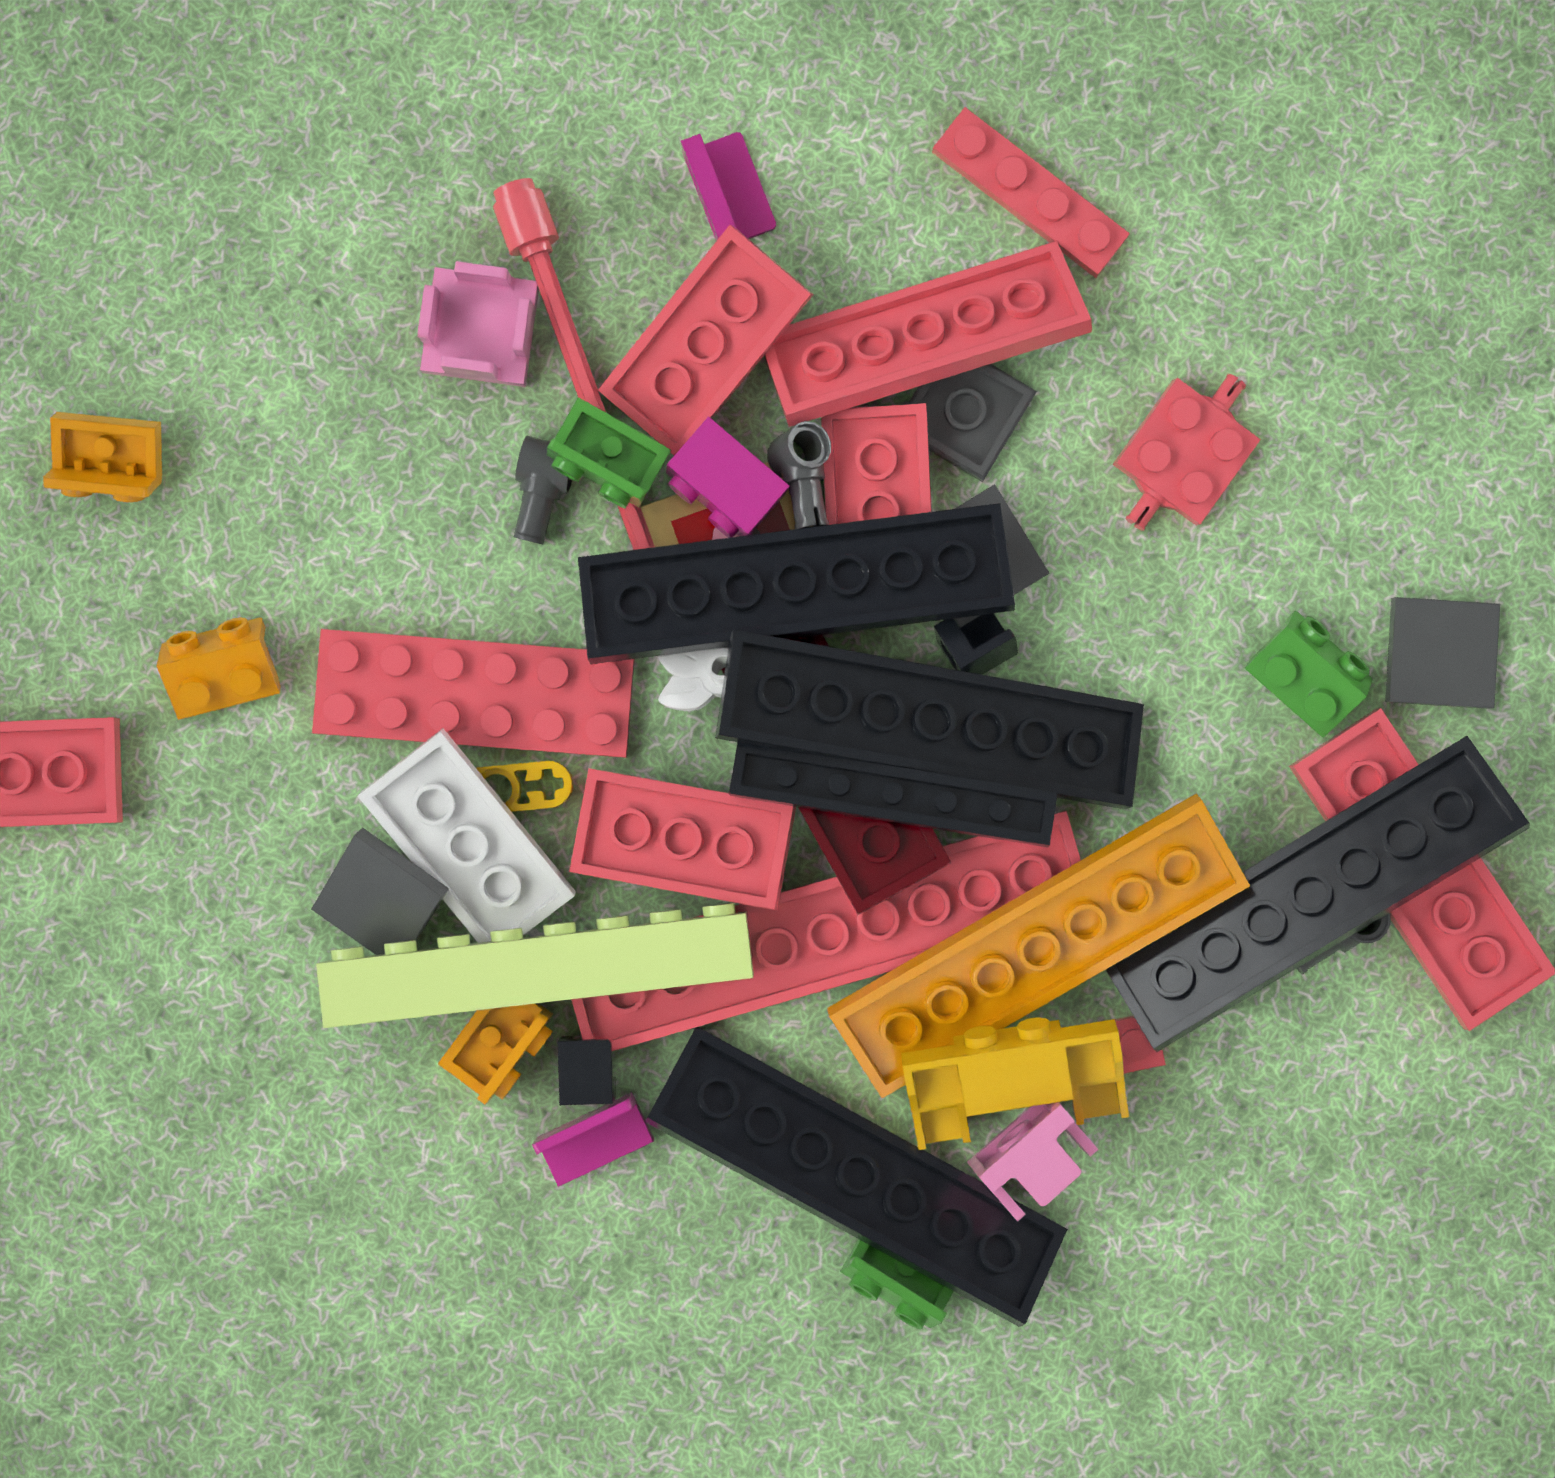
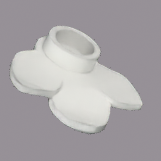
(693, 678)

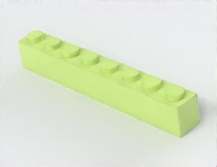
(535, 968)

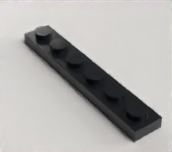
(894, 794)

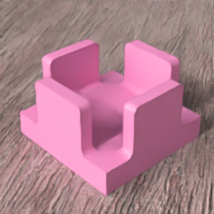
(478, 324)
(1032, 1156)

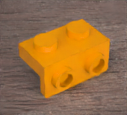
(104, 456)
(217, 667)
(493, 1045)

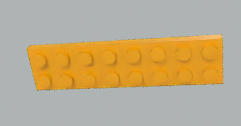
(1043, 941)

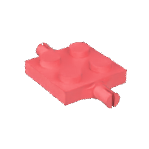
(1186, 452)

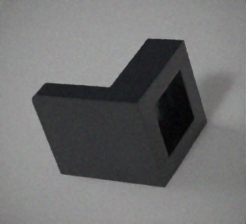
(977, 644)
(585, 1071)

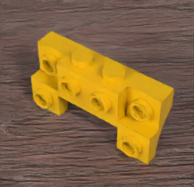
(1014, 1070)

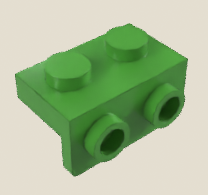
(607, 454)
(1311, 673)
(916, 1296)

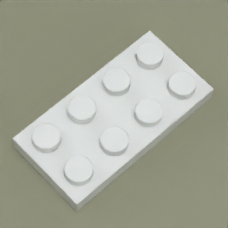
(466, 839)

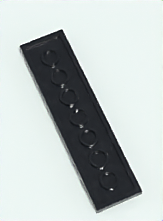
(796, 583)
(928, 719)
(1321, 891)
(856, 1176)

